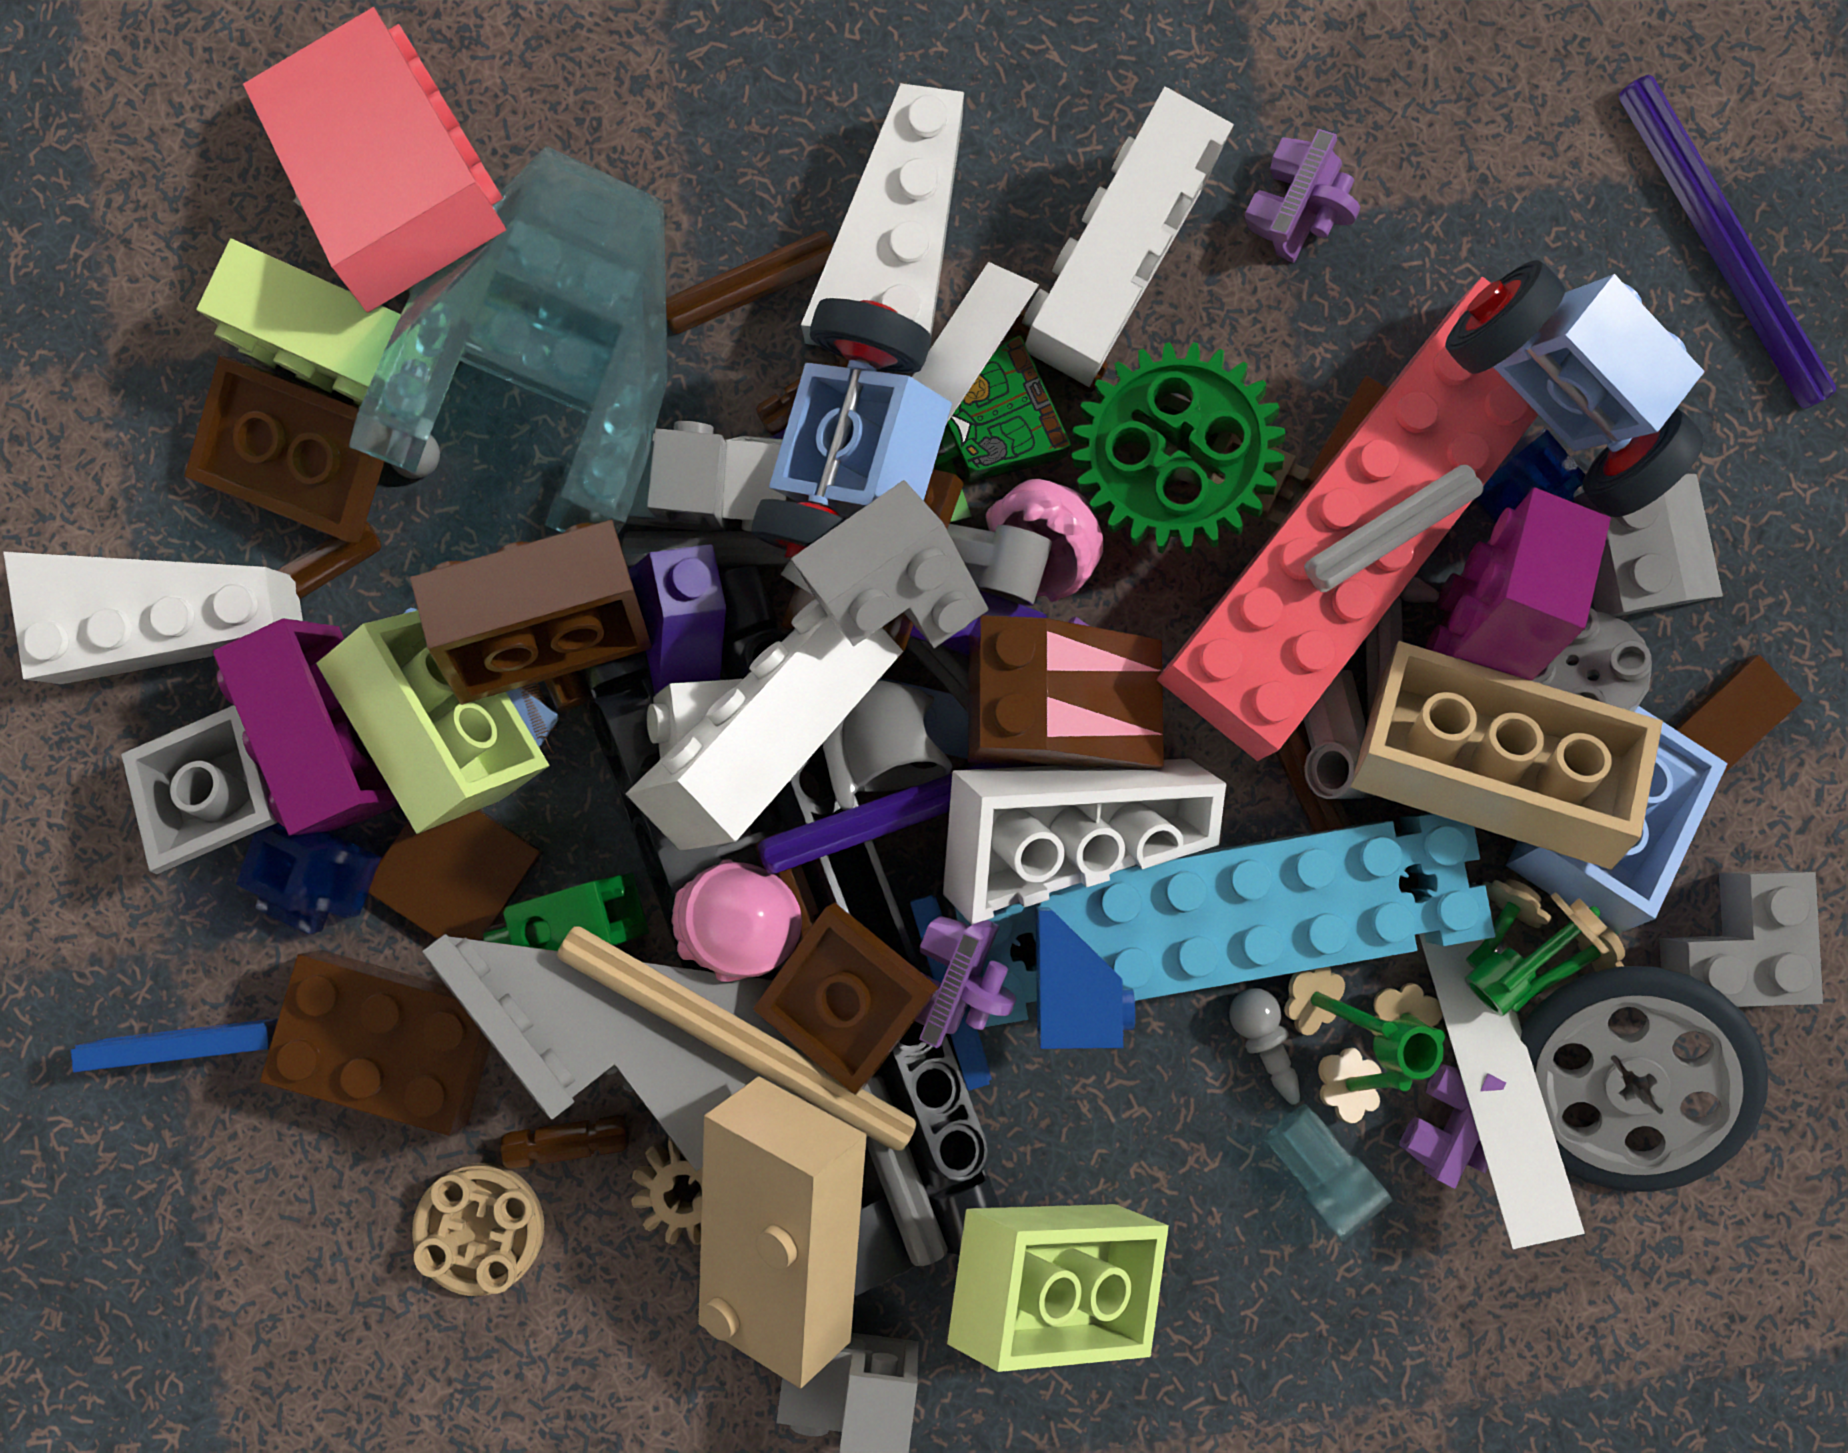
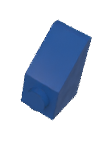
(1077, 991)

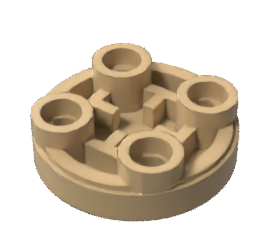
(477, 1229)

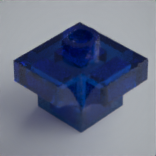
(1537, 464)
(306, 876)

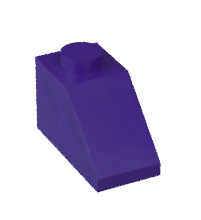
(682, 614)

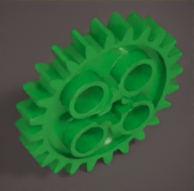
(1217, 405)

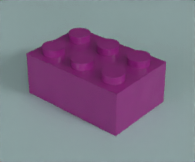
(1524, 588)
(299, 730)

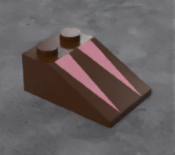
(1063, 695)

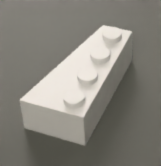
(900, 212)
(1125, 236)
(128, 615)
(761, 732)
(1058, 826)

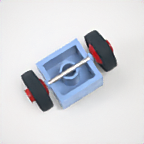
(1593, 373)
(852, 426)

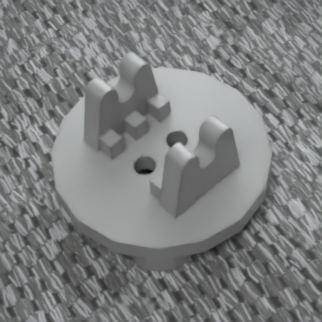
(1613, 654)

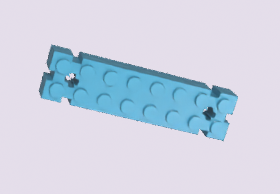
(1264, 909)

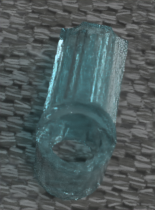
(1334, 1181)

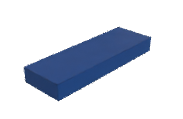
(966, 1038)
(173, 1045)

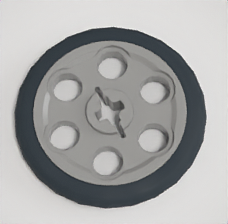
(1674, 1004)

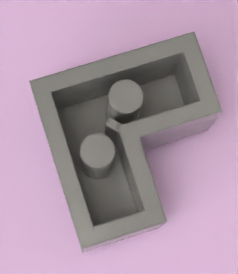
(682, 480)
(888, 563)
(1765, 945)
(860, 1392)

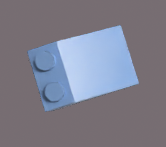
(1637, 886)

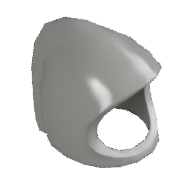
(879, 742)

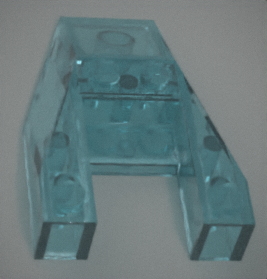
(552, 305)

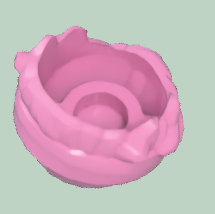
(1063, 519)
(736, 921)

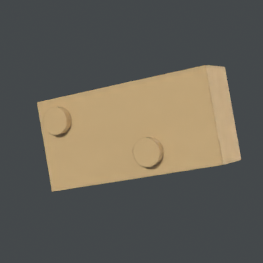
(1508, 755)
(779, 1229)

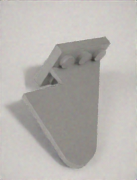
(568, 1029)

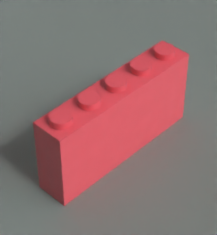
(376, 158)

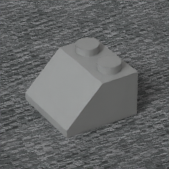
(1657, 554)
(196, 790)

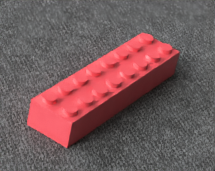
(1276, 637)

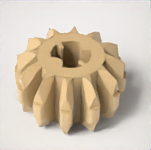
(667, 1207)

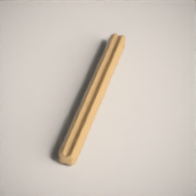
(734, 1037)

